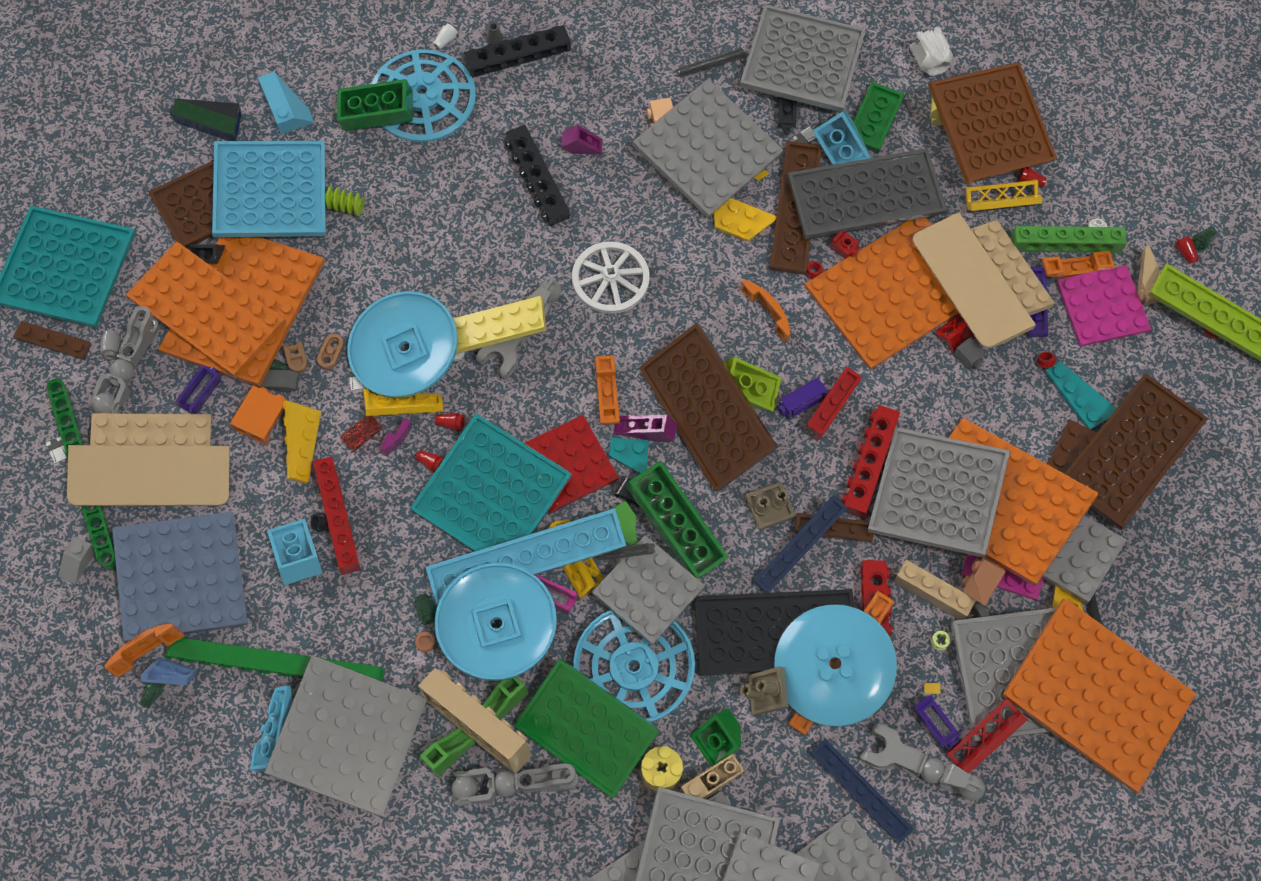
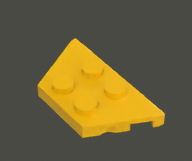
(742, 220)

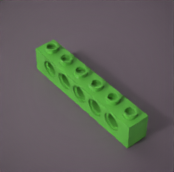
(1069, 239)

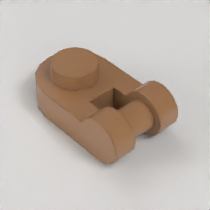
(297, 361)

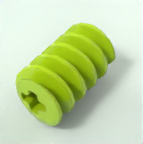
(344, 202)

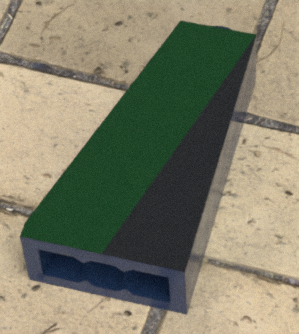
(210, 117)

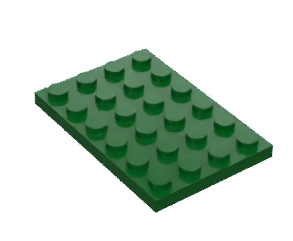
(587, 728)

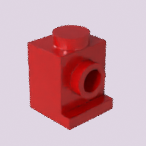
(841, 248)

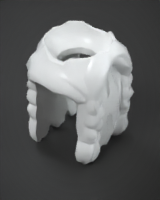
(932, 52)

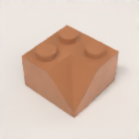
(982, 580)

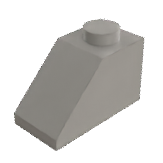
(75, 560)

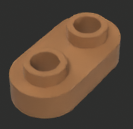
(330, 352)

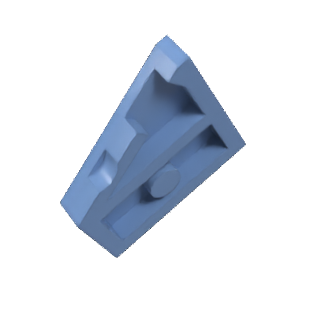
(168, 672)

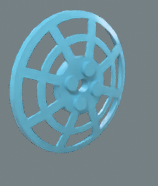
(433, 95)
(644, 657)

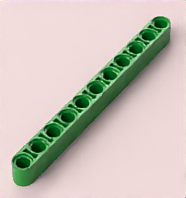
(68, 432)
(255, 659)

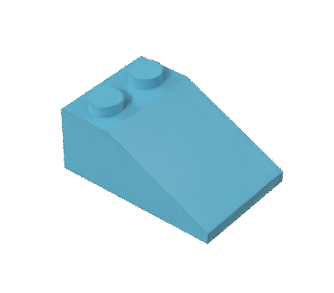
(841, 139)
(294, 551)

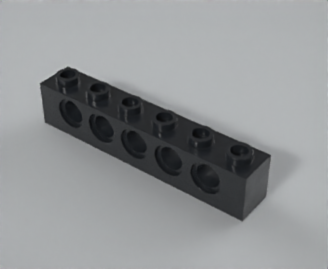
(530, 47)
(521, 138)

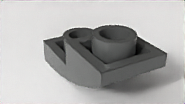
(281, 380)

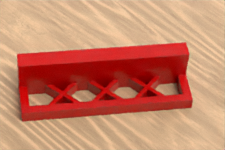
(959, 335)
(833, 402)
(990, 743)

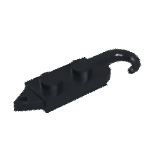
(787, 114)

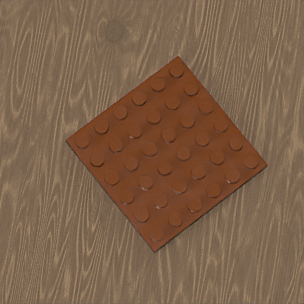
(992, 122)

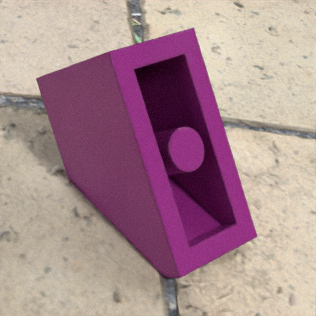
(581, 141)

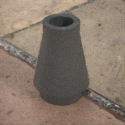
(494, 34)

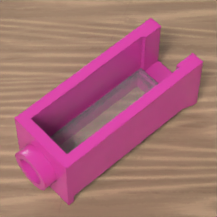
(562, 597)

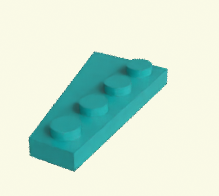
(1081, 397)

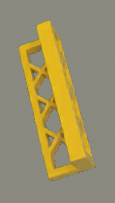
(999, 202)
(580, 573)

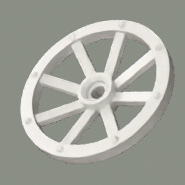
(612, 279)

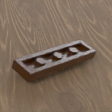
(52, 340)
(842, 529)

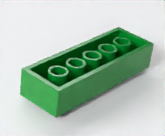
(676, 520)

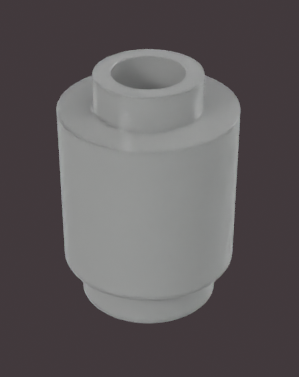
(110, 344)

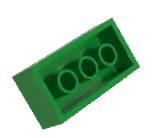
(375, 105)

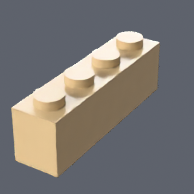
(934, 590)

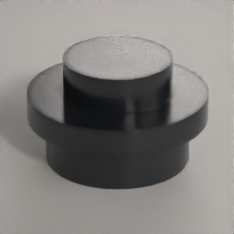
(319, 522)

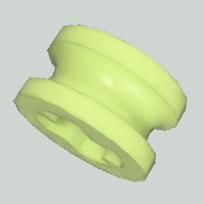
(940, 646)

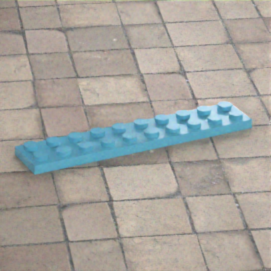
(538, 551)

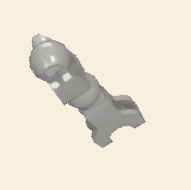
(549, 291)
(137, 339)
(915, 763)
(507, 783)

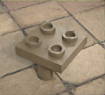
(770, 506)
(766, 691)

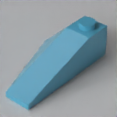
(284, 104)
(277, 711)

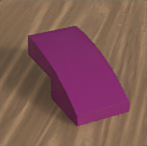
(393, 441)

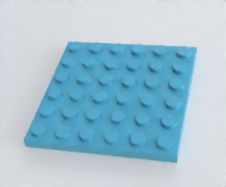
(269, 189)

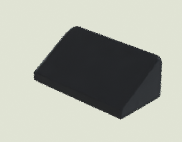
(207, 252)

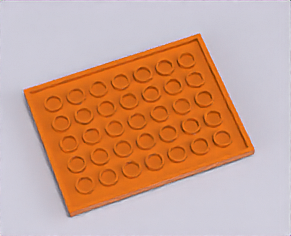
(271, 274)
(884, 295)
(1034, 509)
(1099, 695)

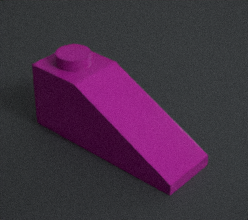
(647, 427)

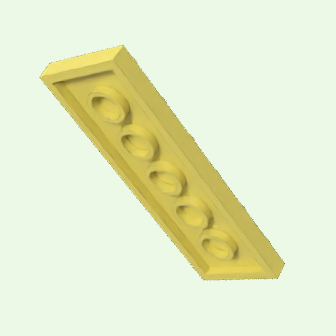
(500, 324)

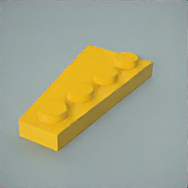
(419, 403)
(300, 439)

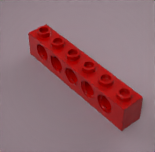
(888, 419)
(337, 515)
(875, 570)

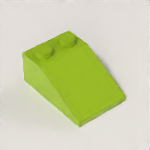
(756, 383)

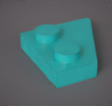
(630, 453)

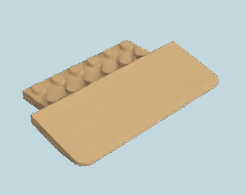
(983, 278)
(148, 462)

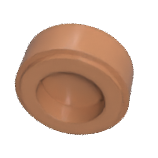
(425, 642)

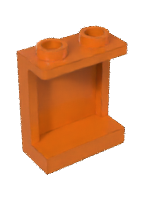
(258, 414)

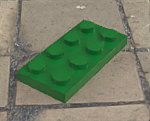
(877, 115)

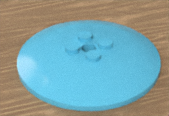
(386, 327)
(491, 594)
(844, 693)

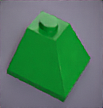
(718, 737)

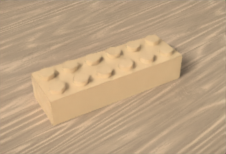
(475, 720)

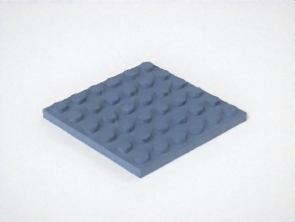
(179, 575)

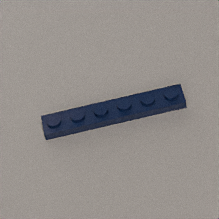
(800, 544)
(862, 791)

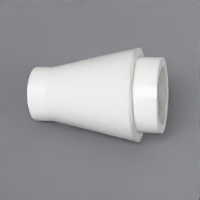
(445, 36)

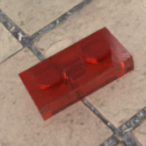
(361, 433)

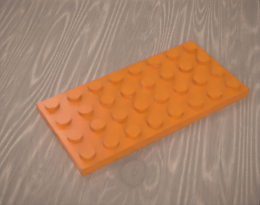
(206, 309)

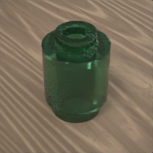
(425, 608)

